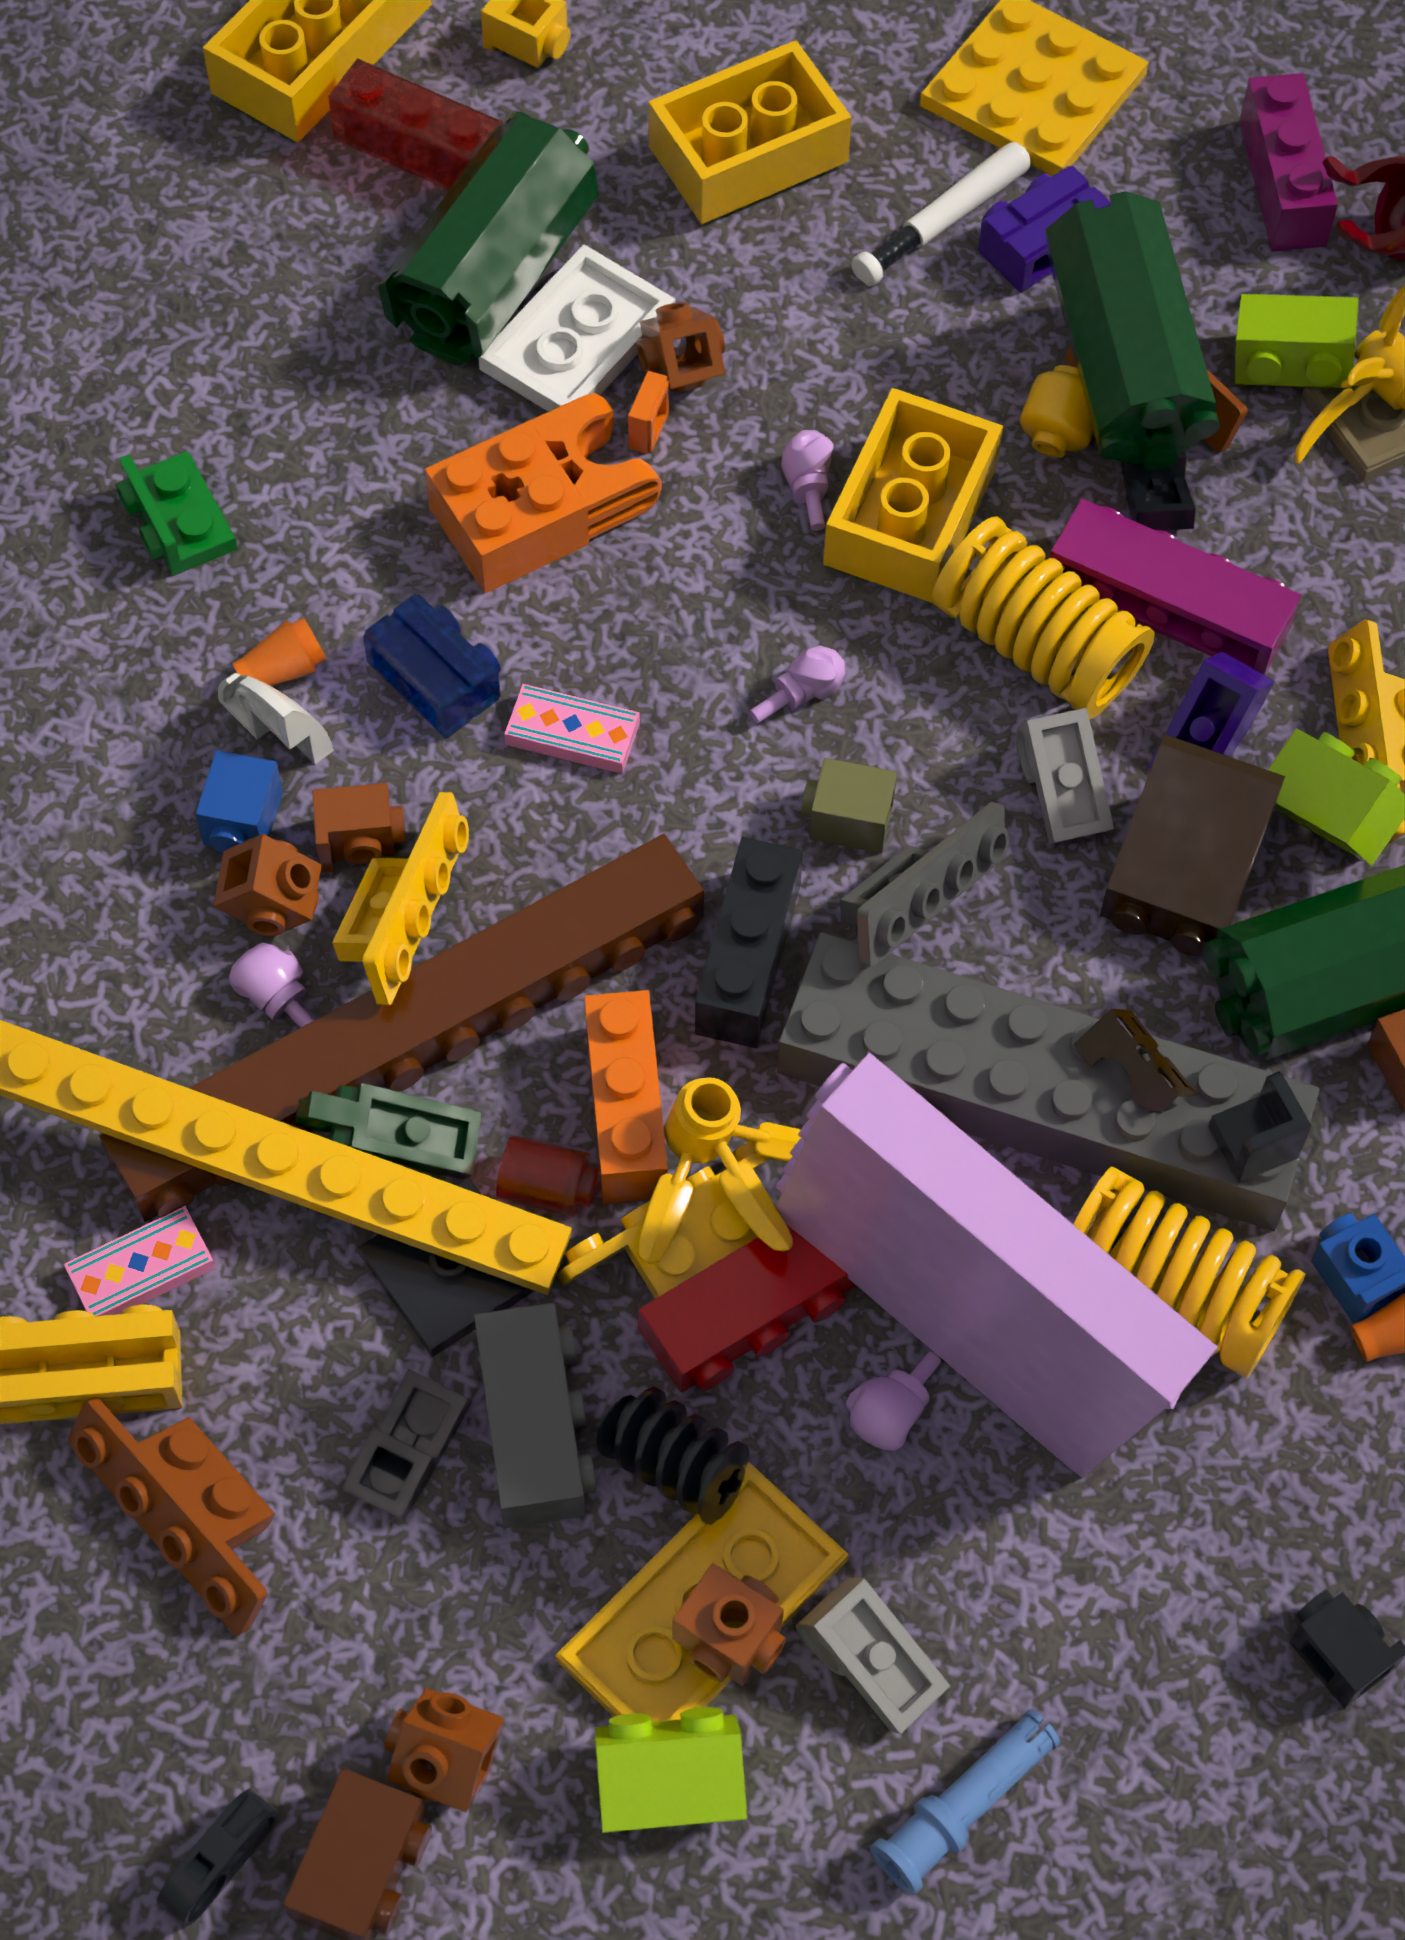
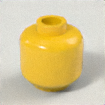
(1057, 413)

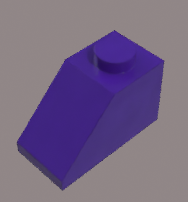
(1220, 705)

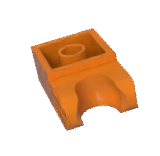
(535, 493)

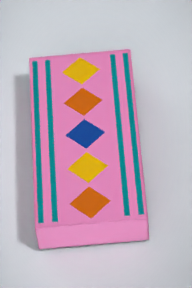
(572, 728)
(140, 1264)

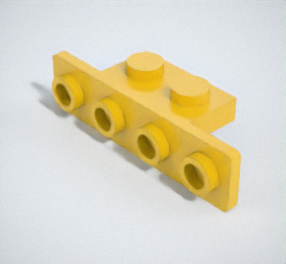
(1368, 701)
(398, 900)
(705, 1236)

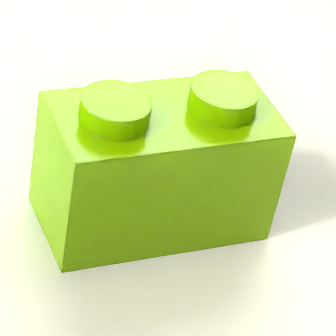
(1295, 340)
(1338, 796)
(670, 1770)

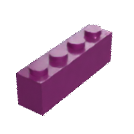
(1177, 587)

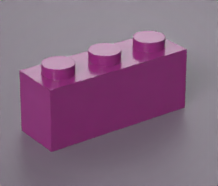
(1287, 162)

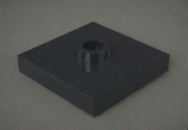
(435, 1292)

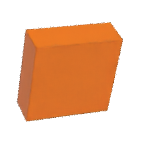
(648, 413)

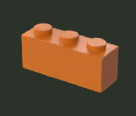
(625, 1095)

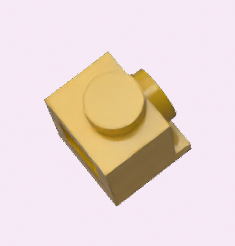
(526, 28)

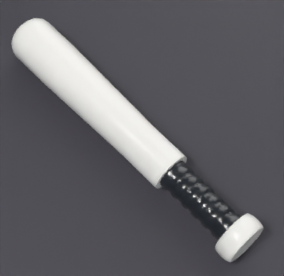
(955, 203)

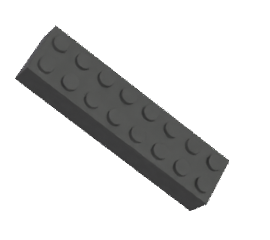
(1015, 1078)

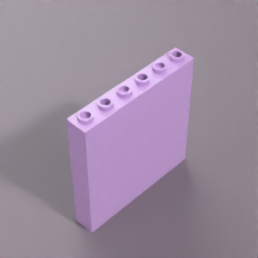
(983, 1268)

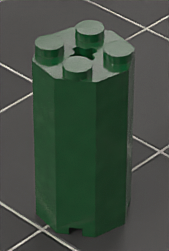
(490, 238)
(1131, 330)
(1312, 966)

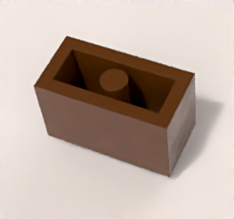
(358, 1859)

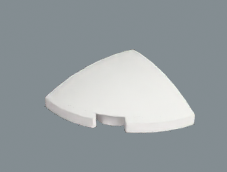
(266, 709)

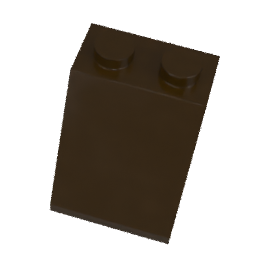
(1190, 845)

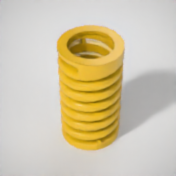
(1041, 617)
(1205, 1303)

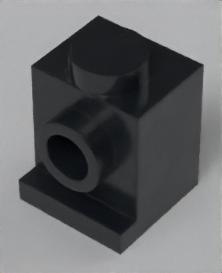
(1344, 1646)

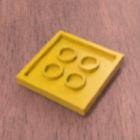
(1034, 83)

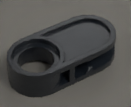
(217, 1857)

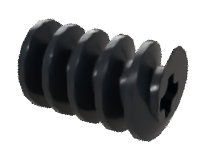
(674, 1452)

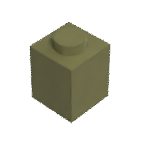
(850, 805)

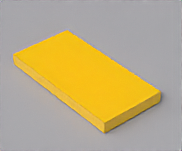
(628, 1647)

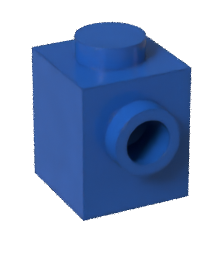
(238, 800)

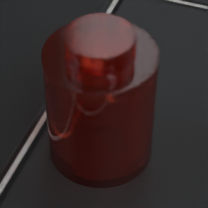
(546, 1176)

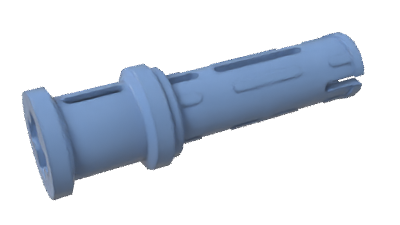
(943, 1821)

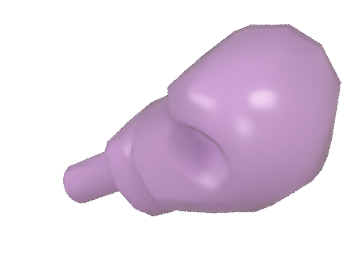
(805, 469)
(811, 675)
(271, 982)
(889, 1406)

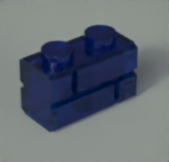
(433, 664)

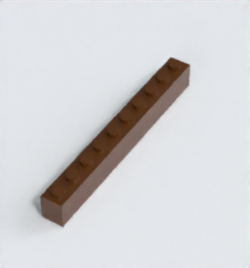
(443, 1005)

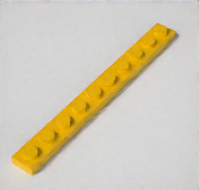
(280, 1159)

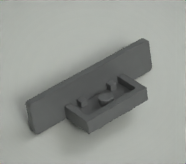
(922, 883)

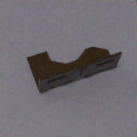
(1111, 1041)

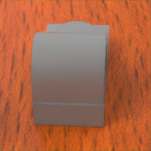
(1065, 766)
(869, 1646)

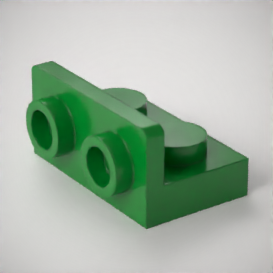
(177, 512)

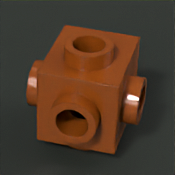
(699, 348)
(267, 885)
(727, 1603)
(442, 1748)

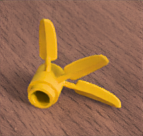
(1378, 369)
(699, 1132)

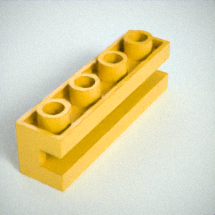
(78, 1356)

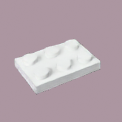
(574, 332)

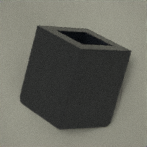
(1262, 1130)

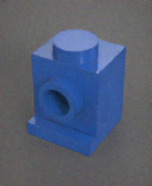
(1360, 1285)

